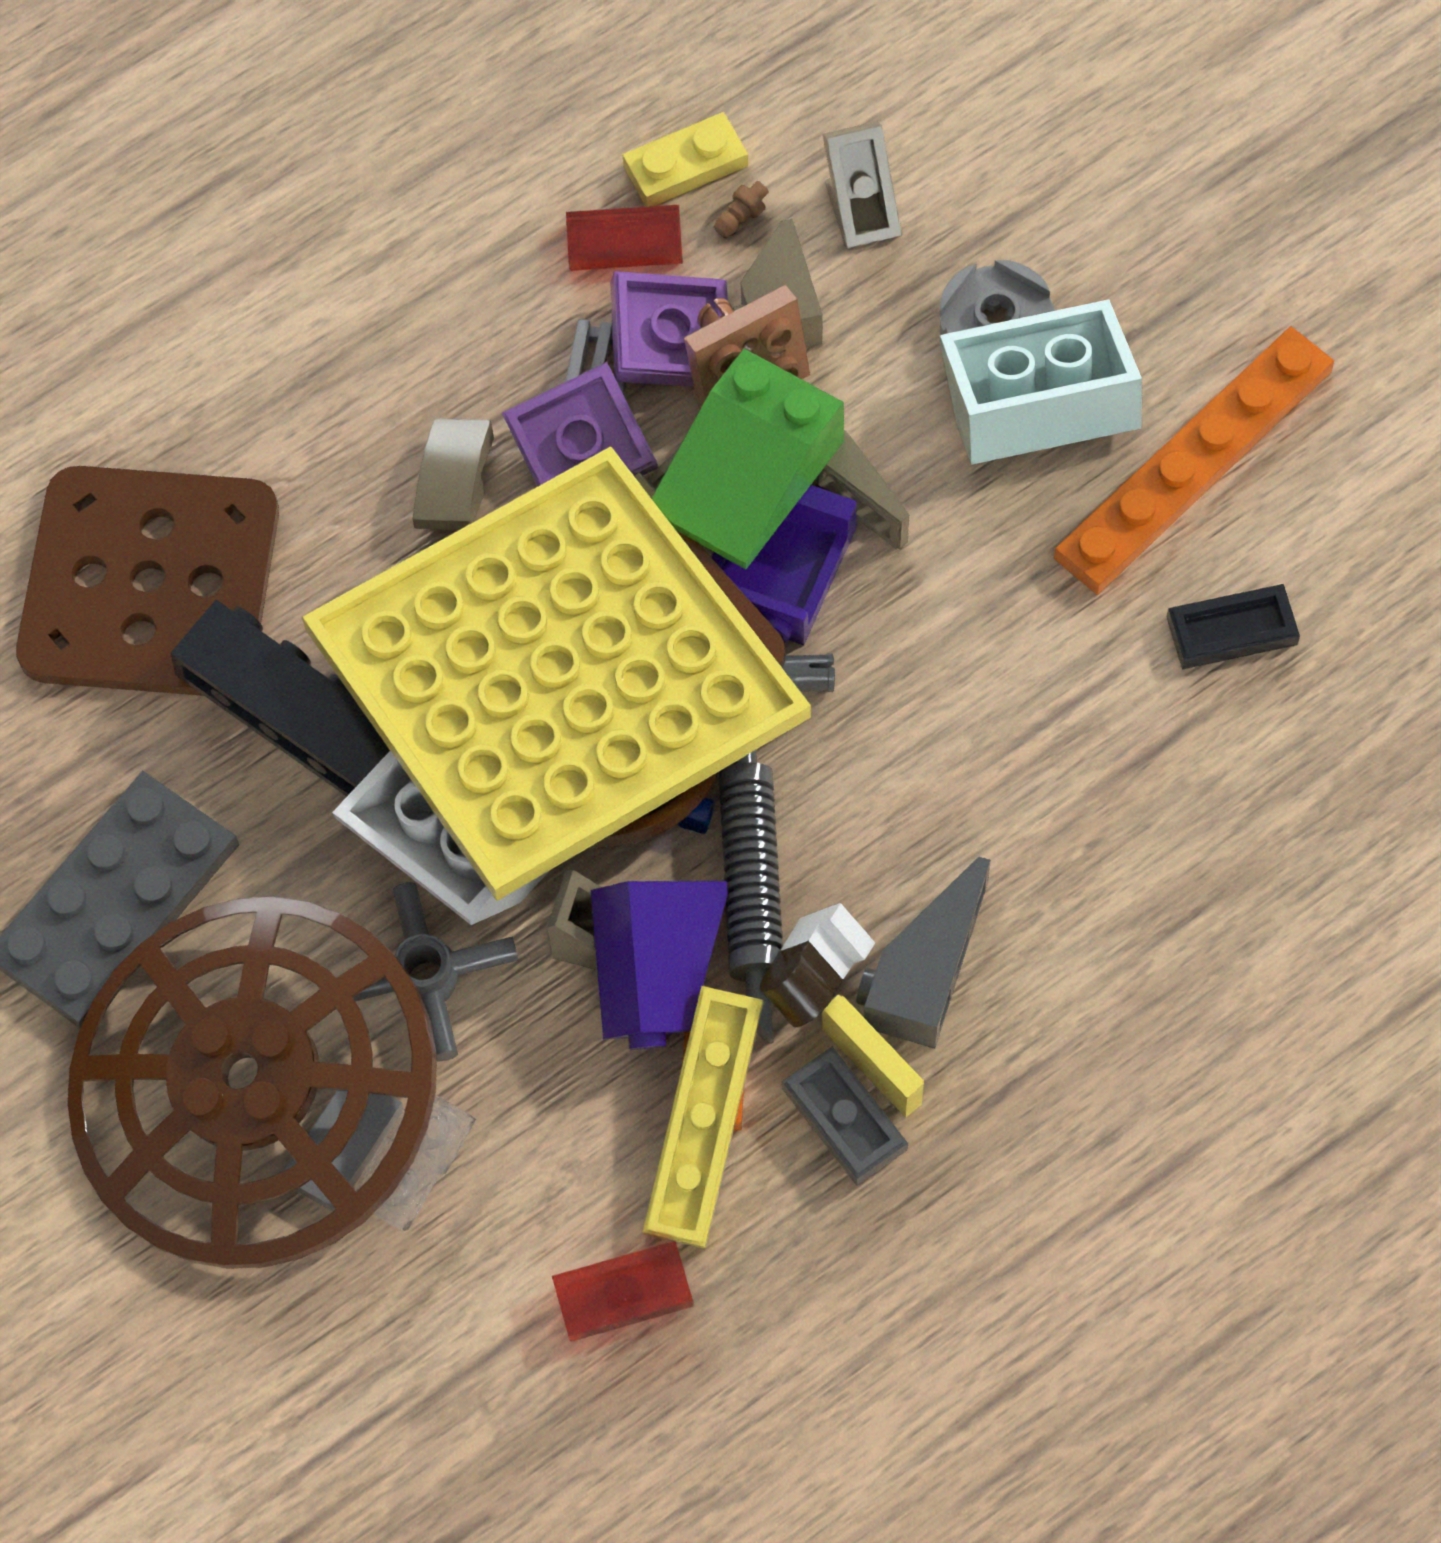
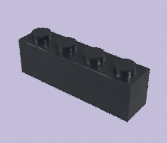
(279, 695)

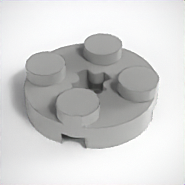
(989, 288)

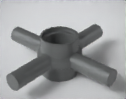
(425, 948)

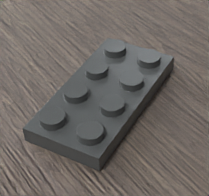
(112, 895)

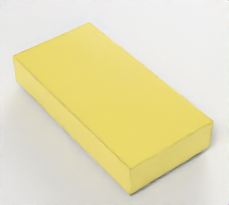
(873, 1055)

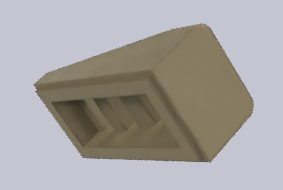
(854, 477)

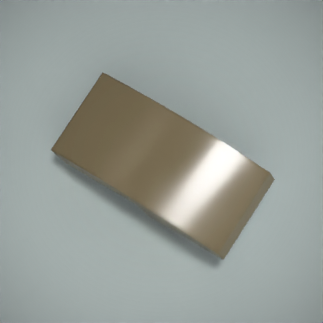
(450, 474)

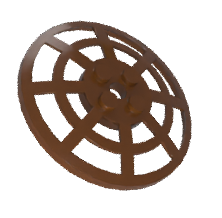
(271, 1104)

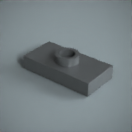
(844, 1115)

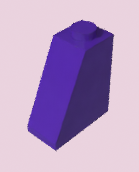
(653, 955)

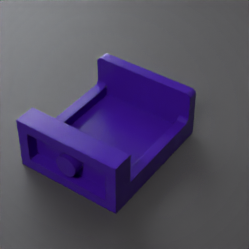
(798, 563)

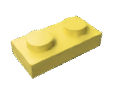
(685, 160)

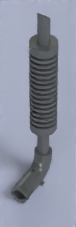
(752, 852)

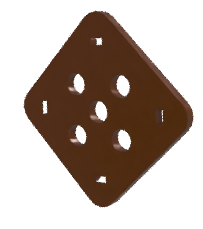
(112, 536)

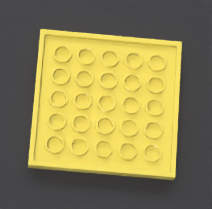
(555, 671)

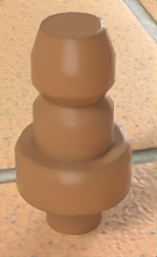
(746, 204)

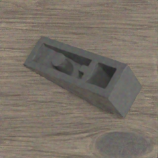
(922, 964)

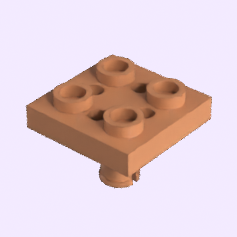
(764, 327)

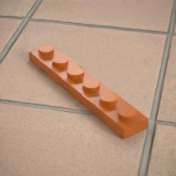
(1193, 460)

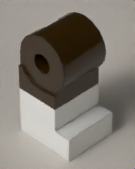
(814, 963)

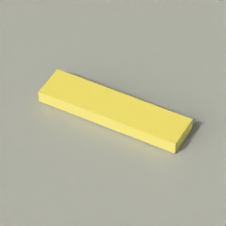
(703, 1117)

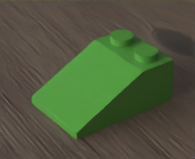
(749, 457)

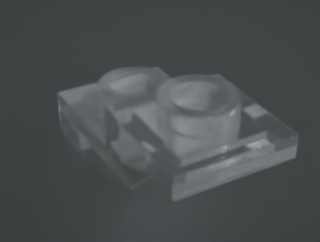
(440, 1145)

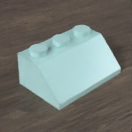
(1042, 381)

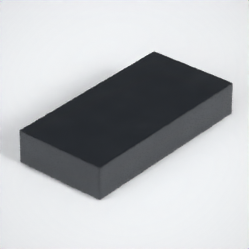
(1233, 626)

